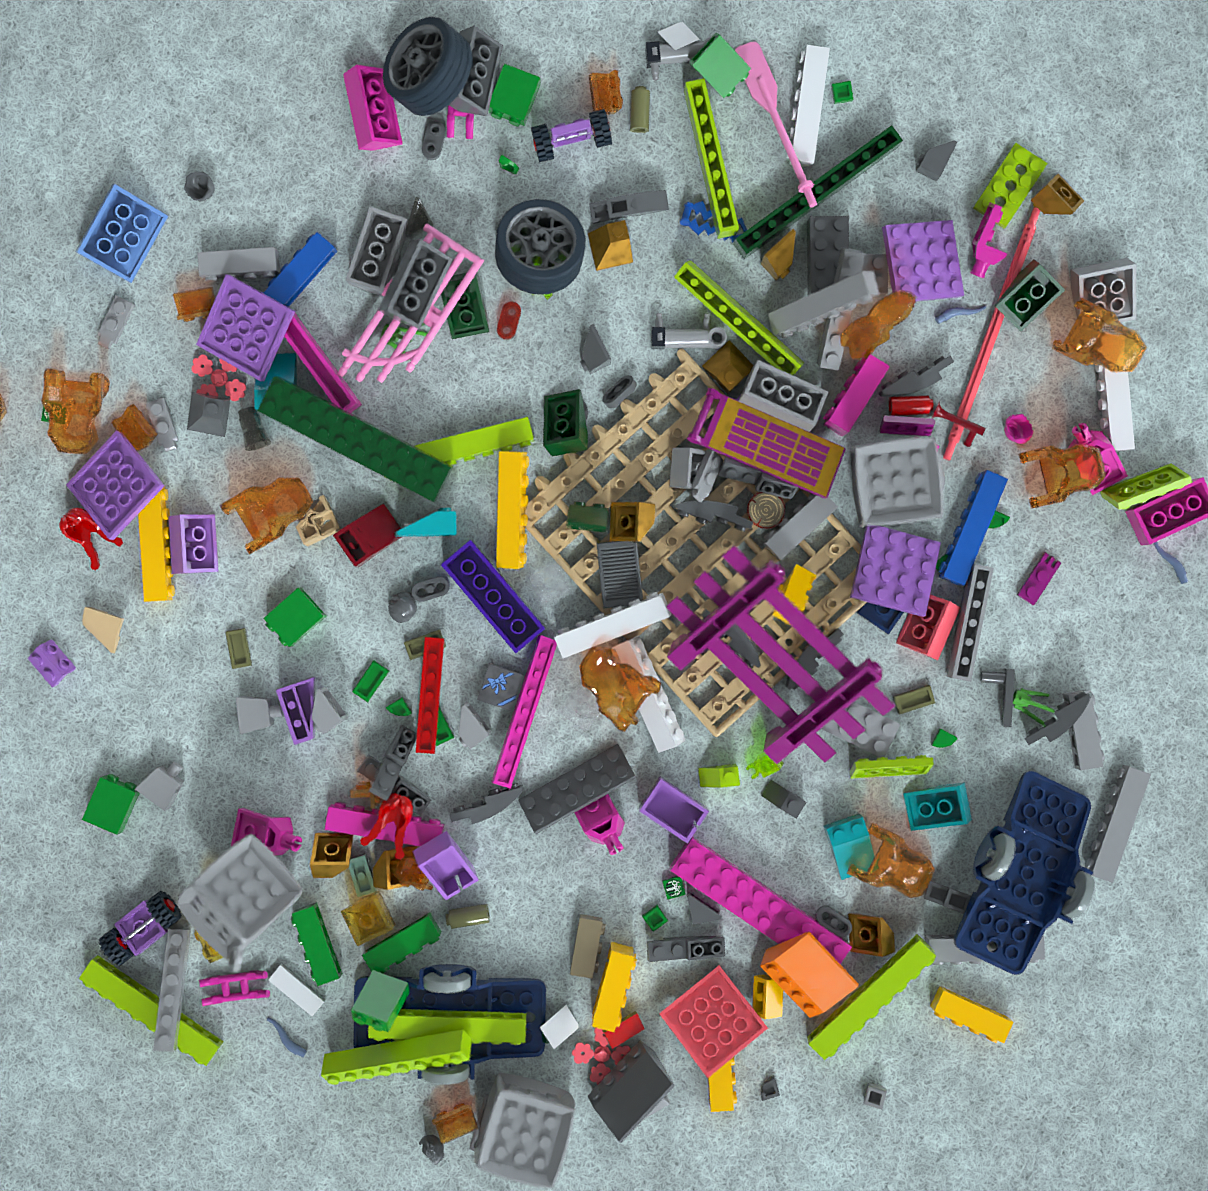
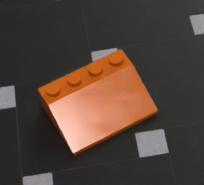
(808, 973)

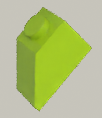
(719, 776)

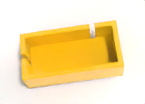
(612, 988)

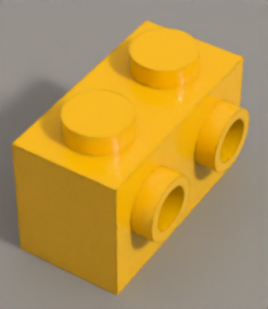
(769, 994)

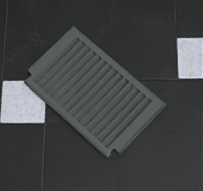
(619, 573)

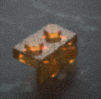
(605, 92)
(194, 303)
(135, 428)
(362, 790)
(411, 875)
(455, 1123)

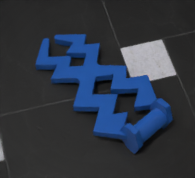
(700, 208)

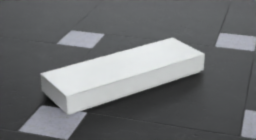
(296, 990)

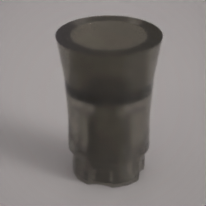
(253, 429)

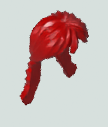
(78, 527)
(396, 809)

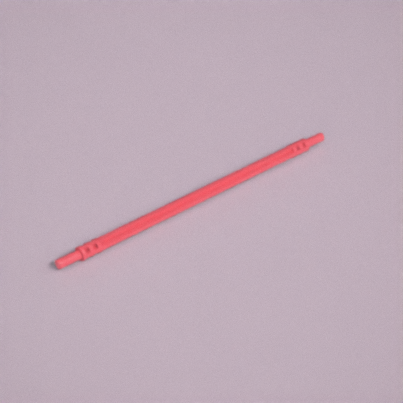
(991, 335)

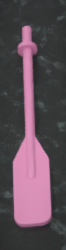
(764, 92)

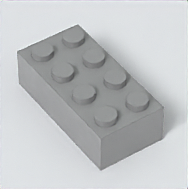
(377, 251)
(783, 396)
(878, 730)

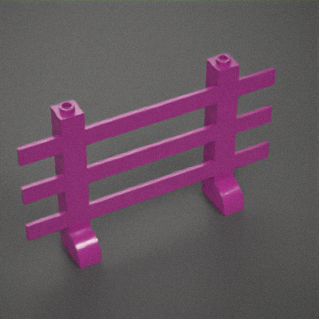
(734, 609)

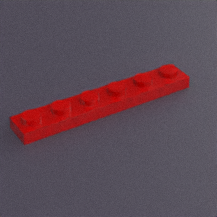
(430, 695)

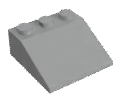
(1108, 286)

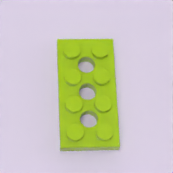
(1007, 172)
(1146, 486)
(896, 767)

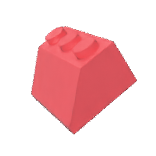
(929, 633)

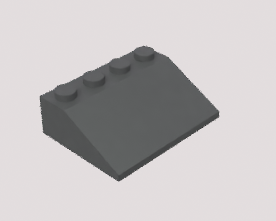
(631, 1090)

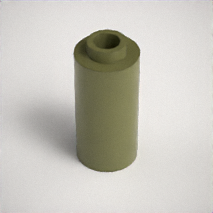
(640, 110)
(468, 916)

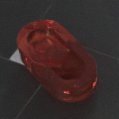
(509, 321)

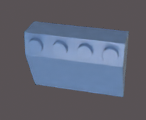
(121, 233)

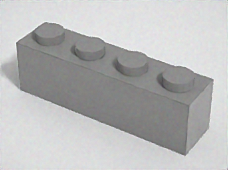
(239, 263)
(799, 526)
(1085, 737)

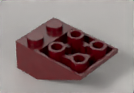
(368, 535)

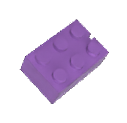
(673, 809)
(442, 861)

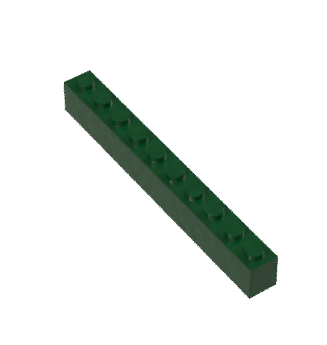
(823, 188)

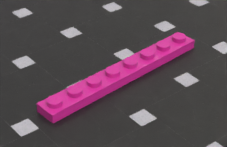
(524, 711)

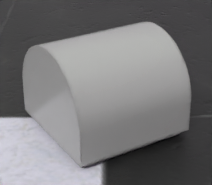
(875, 1096)

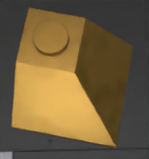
(1057, 198)
(610, 245)
(780, 257)
(728, 366)
(631, 520)
(330, 854)
(386, 866)
(870, 935)

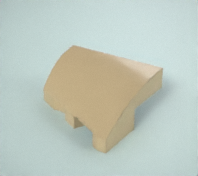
(312, 528)
(103, 626)

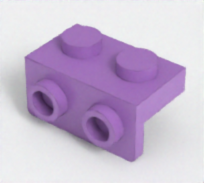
(51, 662)

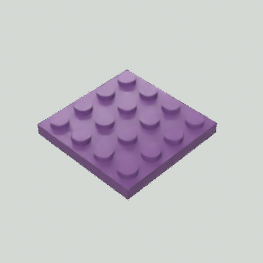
(924, 259)
(245, 327)
(115, 485)
(895, 570)

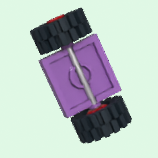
(571, 133)
(140, 928)

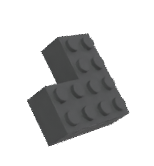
(824, 243)

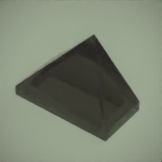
(417, 219)

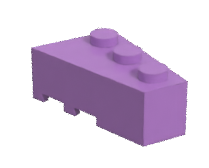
(297, 705)

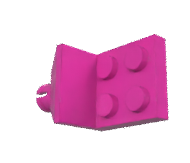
(982, 252)
(1113, 467)
(602, 823)
(273, 832)

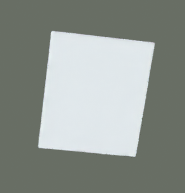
(678, 35)
(559, 1027)

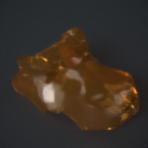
(872, 330)
(1101, 340)
(73, 410)
(1065, 471)
(269, 509)
(616, 685)
(896, 865)

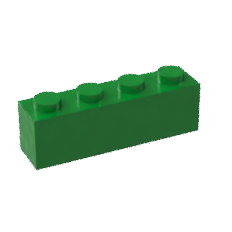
(402, 943)
(317, 944)

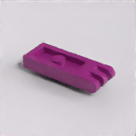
(907, 425)
(1038, 579)

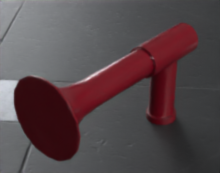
(973, 427)

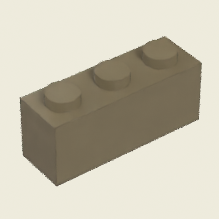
(587, 946)

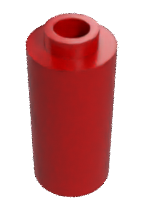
(910, 405)

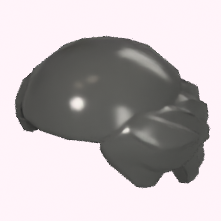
(199, 186)
(402, 607)
(432, 1148)

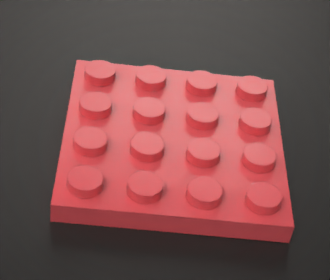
(713, 1021)

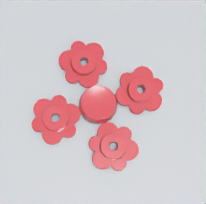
(218, 378)
(601, 1054)

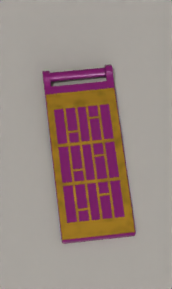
(769, 444)

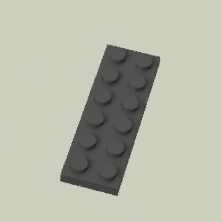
(577, 788)

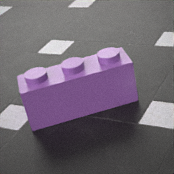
(193, 544)

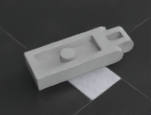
(115, 322)
(162, 423)
(706, 475)

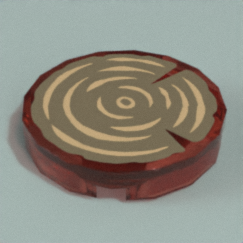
(765, 510)

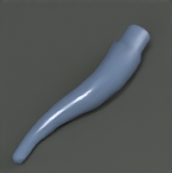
(946, 315)
(1178, 567)
(290, 1045)

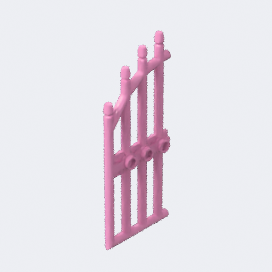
(434, 317)

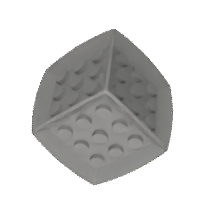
(897, 481)
(238, 898)
(525, 1130)

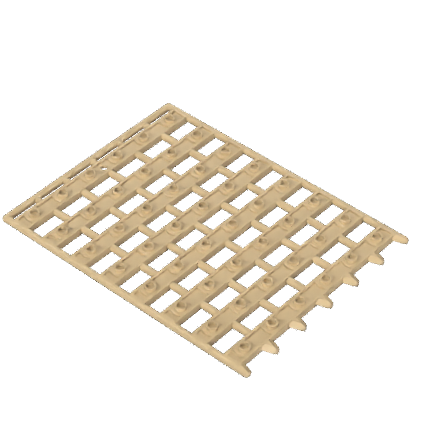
(608, 443)

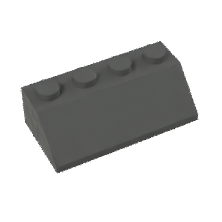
(478, 90)
(415, 284)

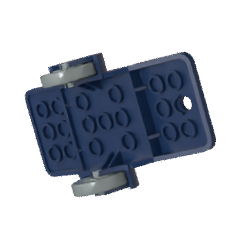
(1027, 874)
(456, 989)

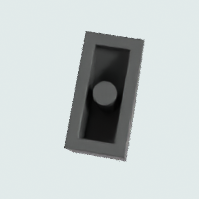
(935, 160)
(783, 799)

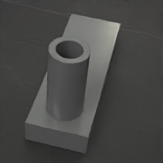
(1007, 679)

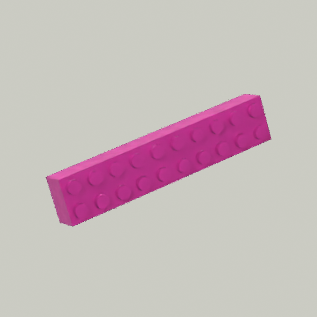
(750, 898)

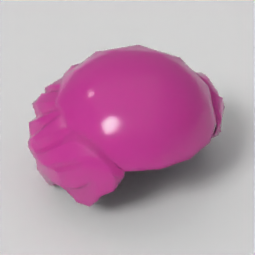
(1018, 428)

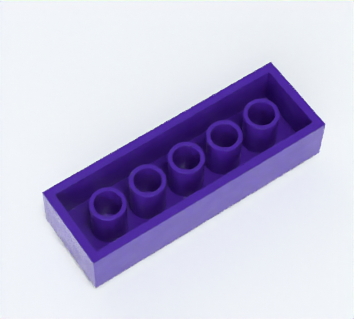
(493, 596)

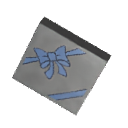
(501, 687)

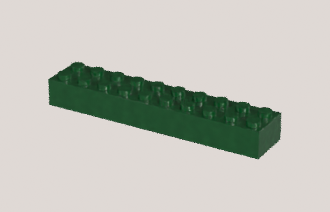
(355, 438)

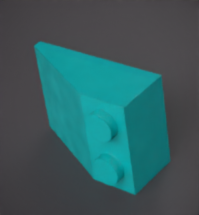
(284, 366)
(436, 524)
(938, 807)
(850, 844)

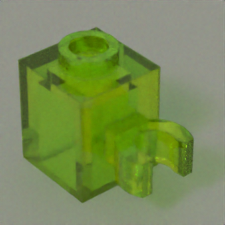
(764, 765)

